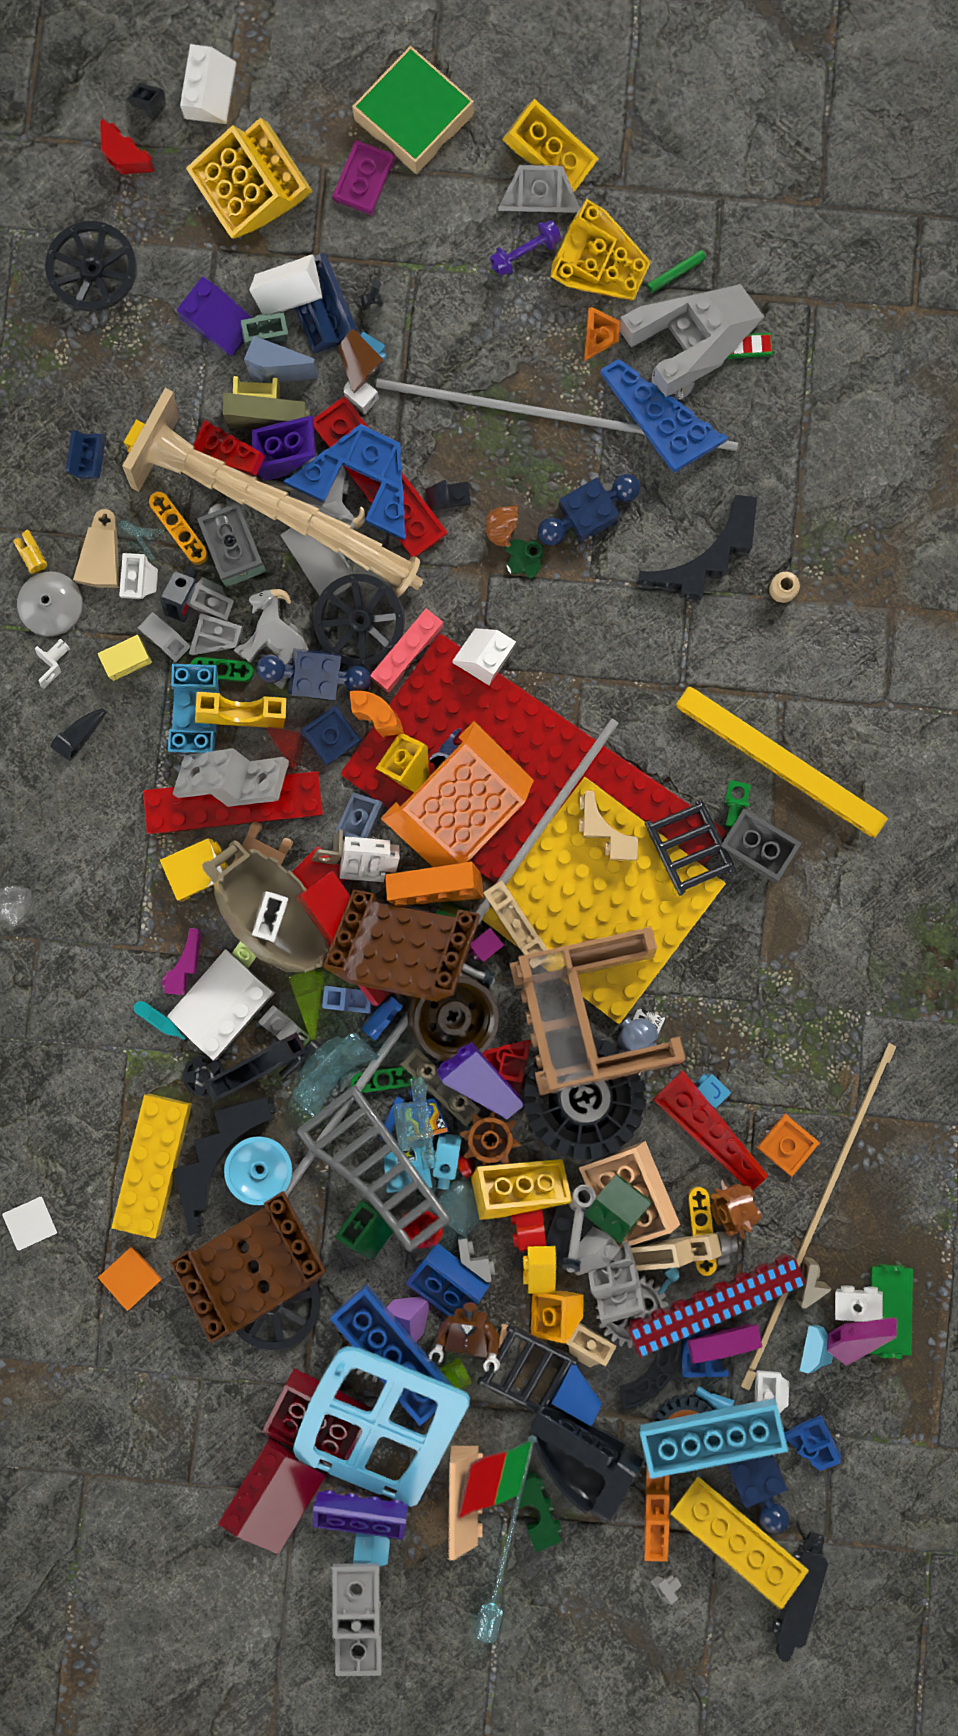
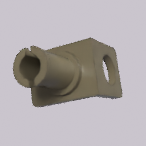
(335, 855)

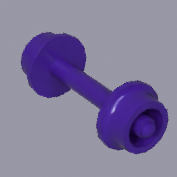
(548, 234)

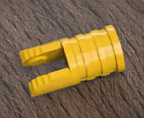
(31, 554)

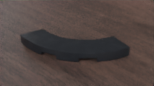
(653, 1379)

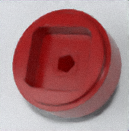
(466, 1166)

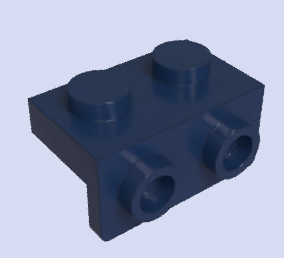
(85, 455)

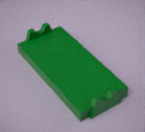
(897, 1290)

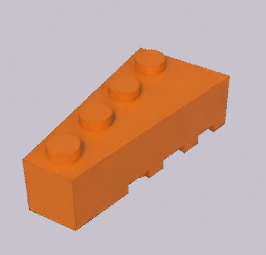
(435, 884)

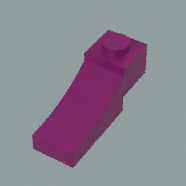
(176, 980)

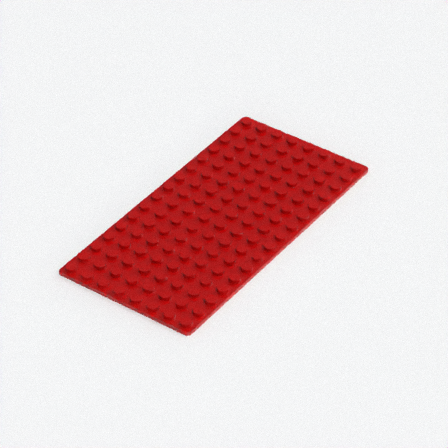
(543, 743)

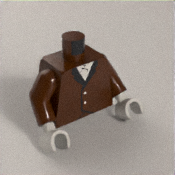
(468, 1334)

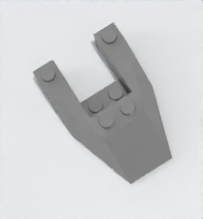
(704, 325)

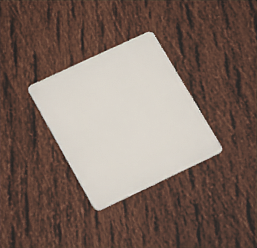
(29, 1223)

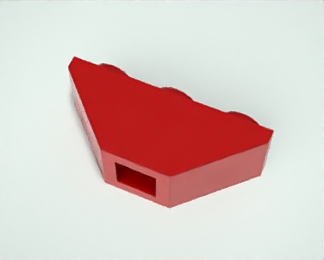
(122, 151)

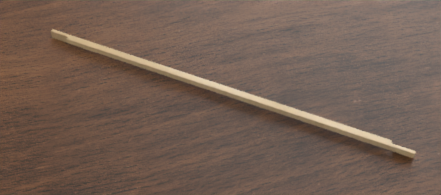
(750, 1375)

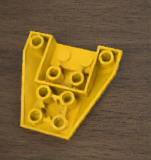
(599, 256)

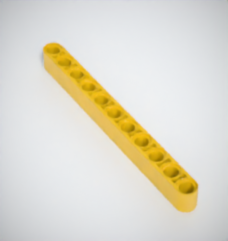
(781, 762)

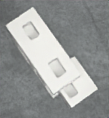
(368, 859)

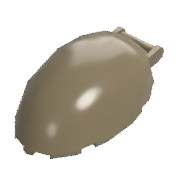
(238, 894)

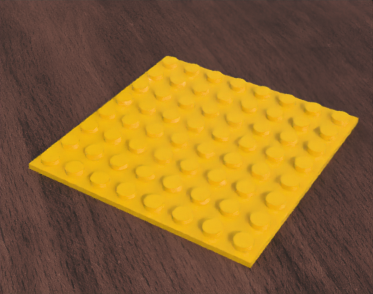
(580, 896)

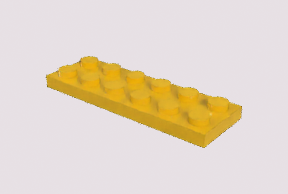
(739, 1542)

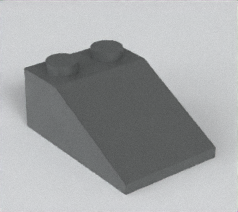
(760, 846)

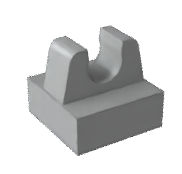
(666, 1588)

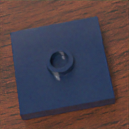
(331, 735)

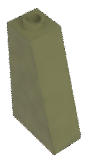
(258, 412)

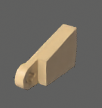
(99, 556)

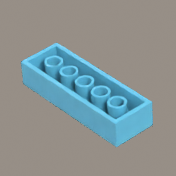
(713, 1438)

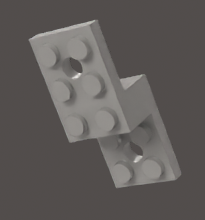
(231, 777)
(357, 1619)

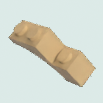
(594, 826)

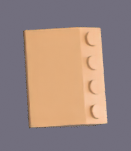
(639, 1170)
(466, 1530)

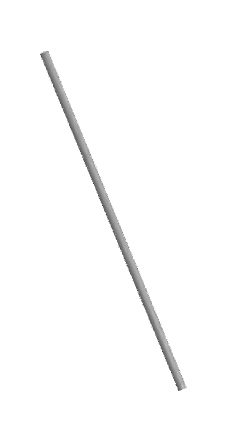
(521, 408)

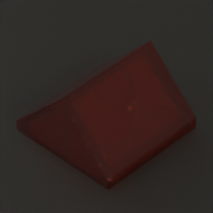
(289, 743)

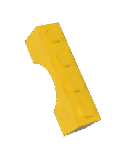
(215, 709)

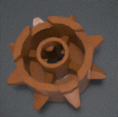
(498, 1149)
(735, 1209)

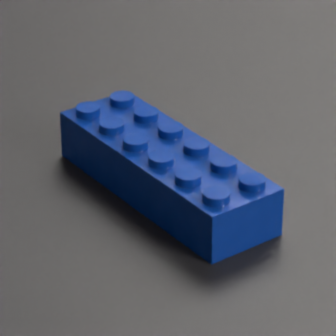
(375, 1329)

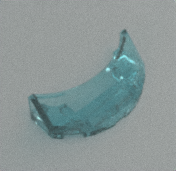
(327, 1068)

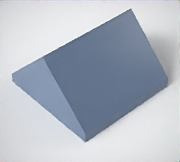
(360, 816)

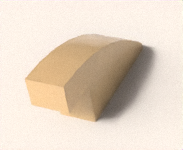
(676, 1252)

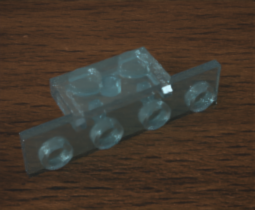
(414, 1126)

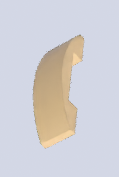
(514, 919)

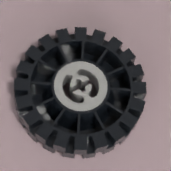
(597, 1130)

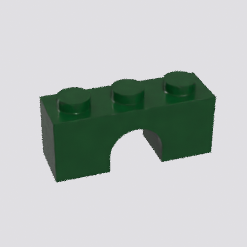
(544, 1530)

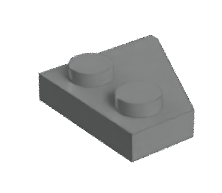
(214, 635)

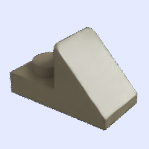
(813, 1289)

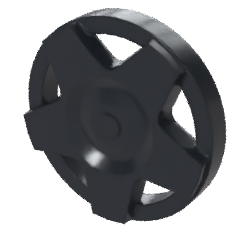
(200, 1074)

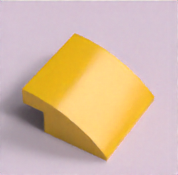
(248, 178)

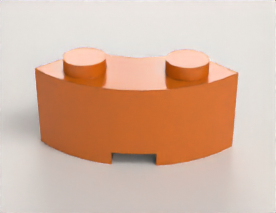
(376, 710)

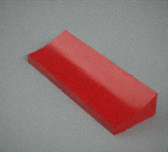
(325, 905)

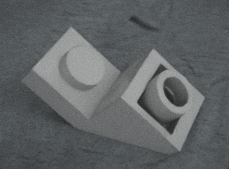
(164, 637)
(282, 1025)
(479, 1265)

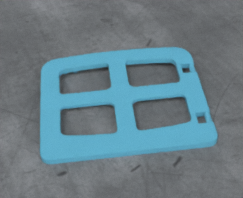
(376, 1424)

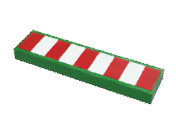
(754, 346)

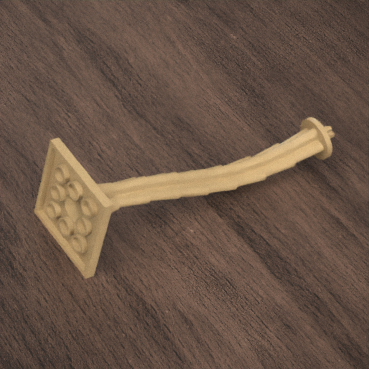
(167, 449)

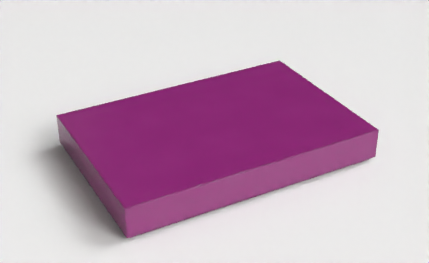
(363, 177)

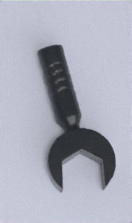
(373, 297)
(311, 1048)

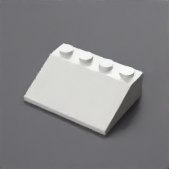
(220, 1005)

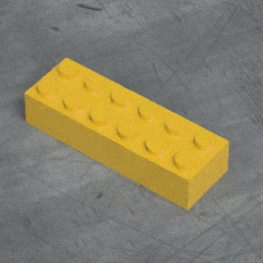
(151, 1166)

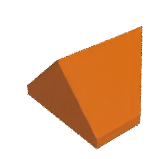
(600, 332)

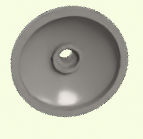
(59, 613)

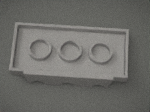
(317, 561)

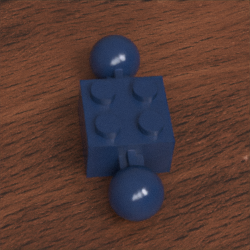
(588, 509)
(313, 674)
(758, 1482)

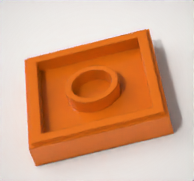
(788, 1145)
(130, 1278)

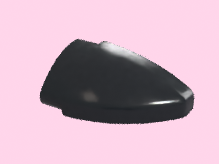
(584, 1461)

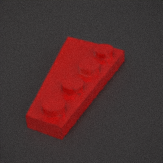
(228, 449)

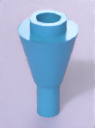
(713, 1400)

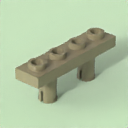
(454, 1101)

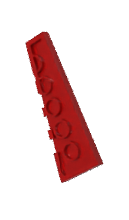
(698, 1117)

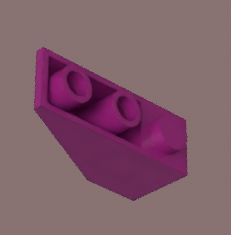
(859, 1338)

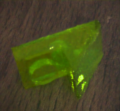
(456, 1374)

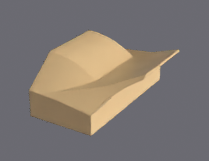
(590, 1346)

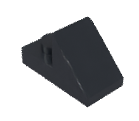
(148, 98)
(448, 495)

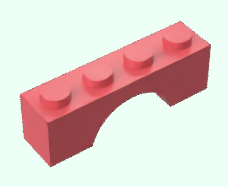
(404, 652)

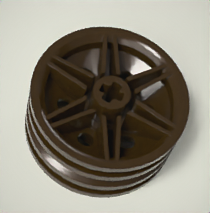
(483, 1016)

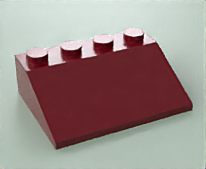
(334, 1435)
(272, 1498)

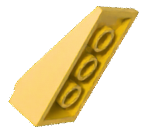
(546, 142)
(519, 1188)

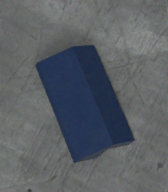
(328, 318)

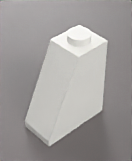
(269, 915)

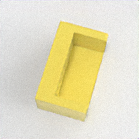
(268, 390)
(125, 658)

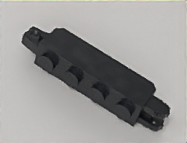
(798, 1613)

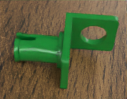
(736, 805)

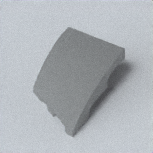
(618, 1287)

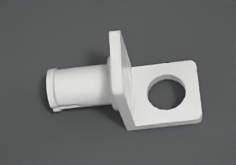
(51, 658)

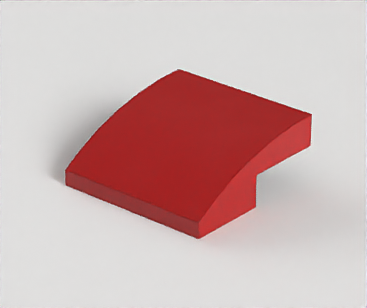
(309, 871)

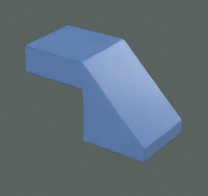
(346, 1000)

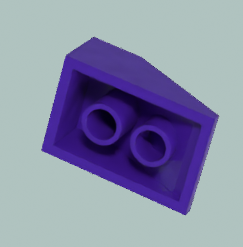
(214, 316)
(284, 446)

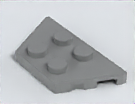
(539, 190)

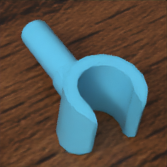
(673, 1275)

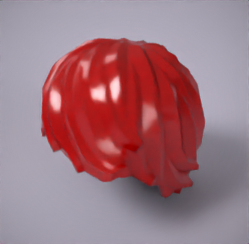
(421, 1224)

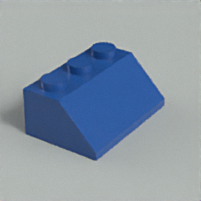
(446, 1281)

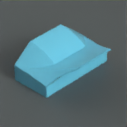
(815, 1350)
(371, 1549)

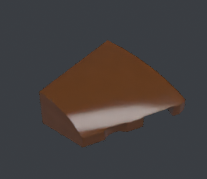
(358, 359)

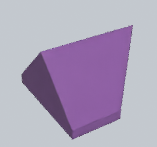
(411, 1314)

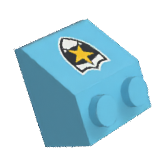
(403, 1178)

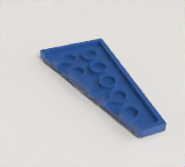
(664, 420)

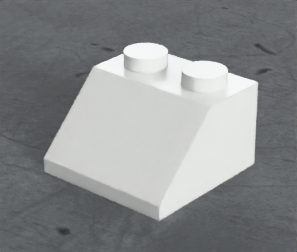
(484, 653)

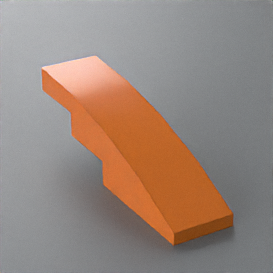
(656, 1518)

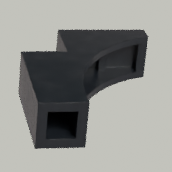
(255, 1067)

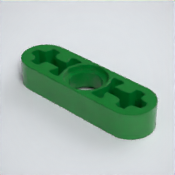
(227, 677)
(399, 1071)

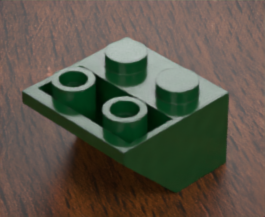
(365, 1230)

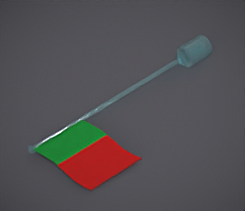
(487, 1484)

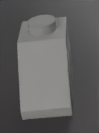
(596, 1251)

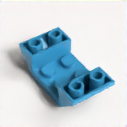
(186, 734)

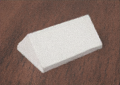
(286, 286)

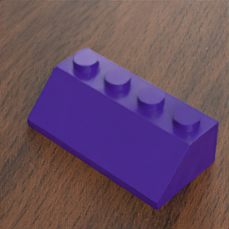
(360, 1514)

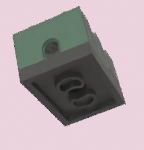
(231, 543)

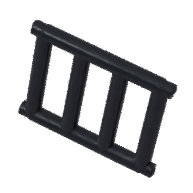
(670, 866)
(531, 1342)

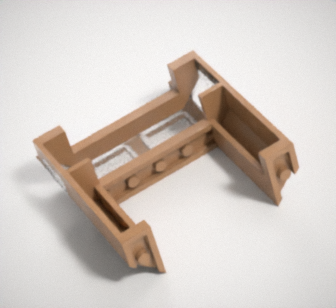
(561, 1017)

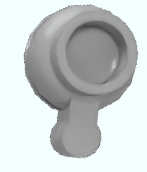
(727, 1245)

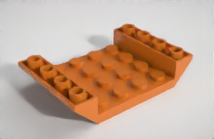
(461, 801)

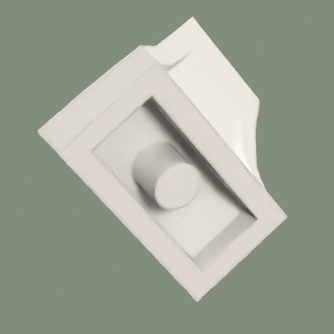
(137, 576)
(770, 1386)

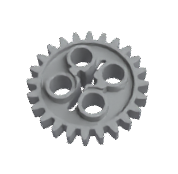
(617, 1328)

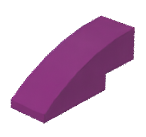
(725, 1343)

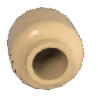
(787, 581)

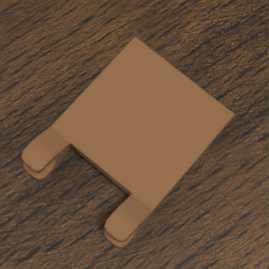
(252, 843)

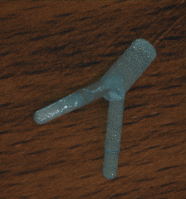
(137, 531)

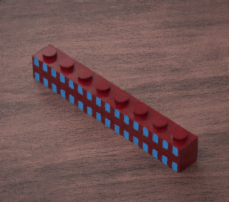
(715, 1305)

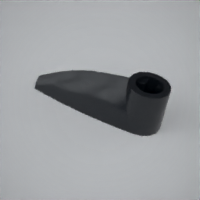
(76, 735)

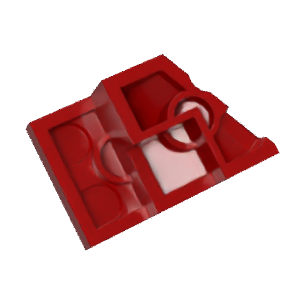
(510, 1061)

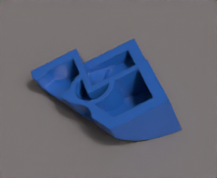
(381, 1017)
(702, 1369)
(577, 1397)
(814, 1442)

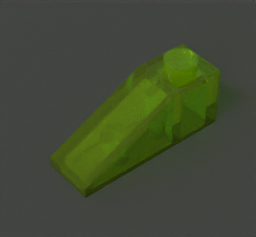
(308, 993)

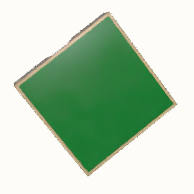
(413, 109)

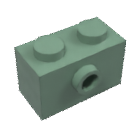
(266, 327)

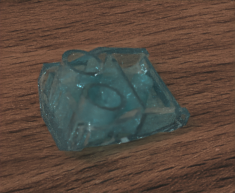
(460, 1205)

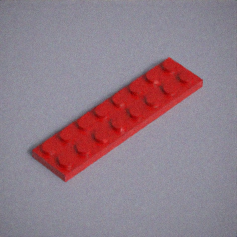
(421, 524)
(167, 813)

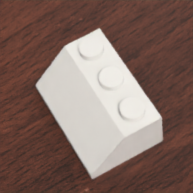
(207, 85)

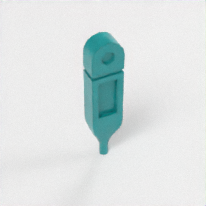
(157, 1019)

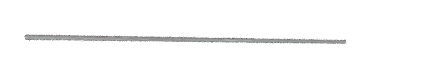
(482, 910)

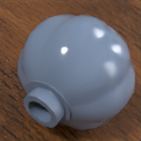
(637, 1034)

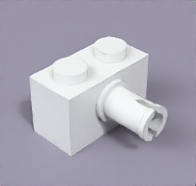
(859, 1304)

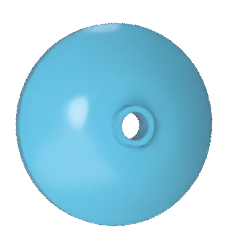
(243, 1177)

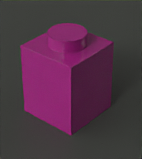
(485, 946)

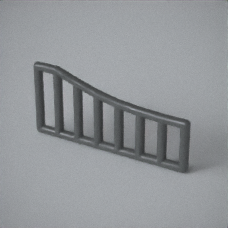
(352, 1176)

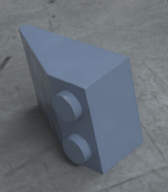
(272, 361)

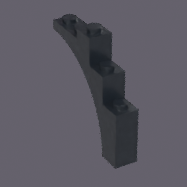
(690, 577)

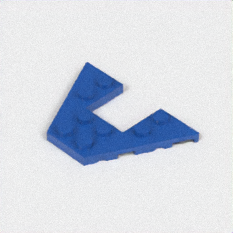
(371, 456)

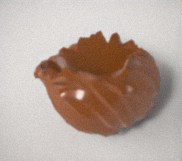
(501, 524)

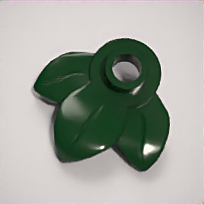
(522, 559)

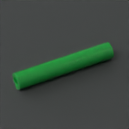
(676, 271)

